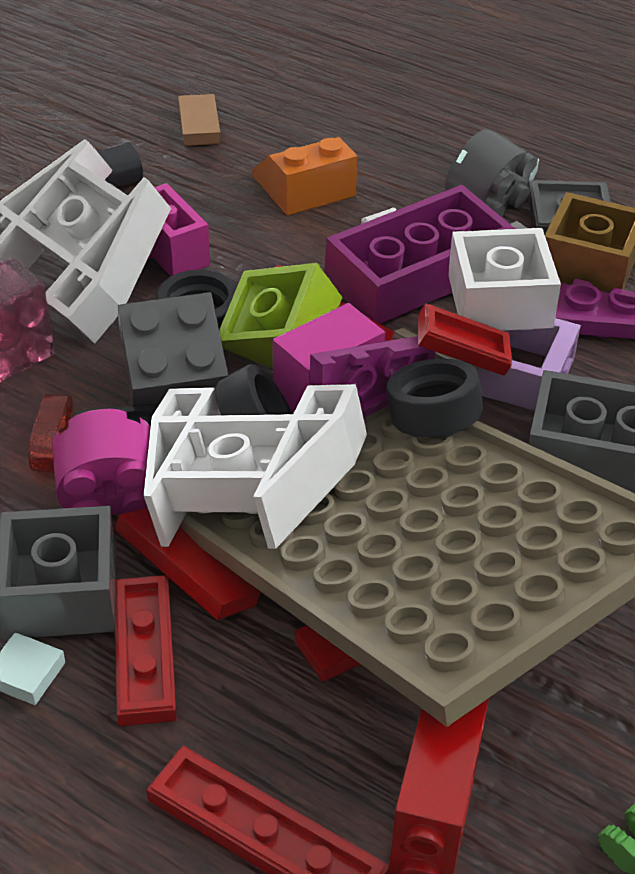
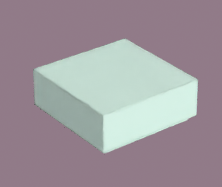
(28, 667)

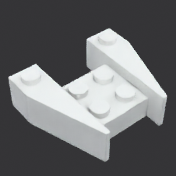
(89, 229)
(249, 461)

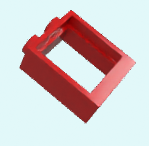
(436, 794)

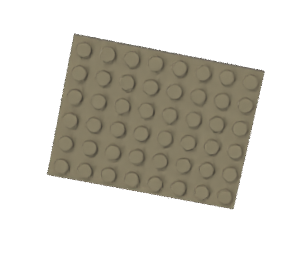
(444, 560)

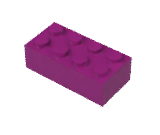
(404, 255)

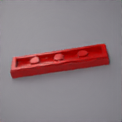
(253, 821)

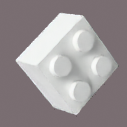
(504, 278)

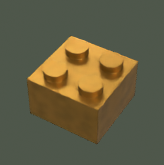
(592, 242)

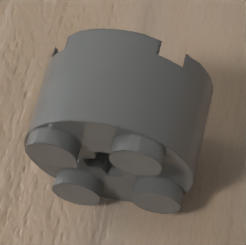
(493, 171)

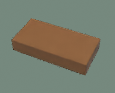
(199, 120)

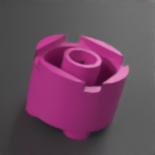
(102, 461)

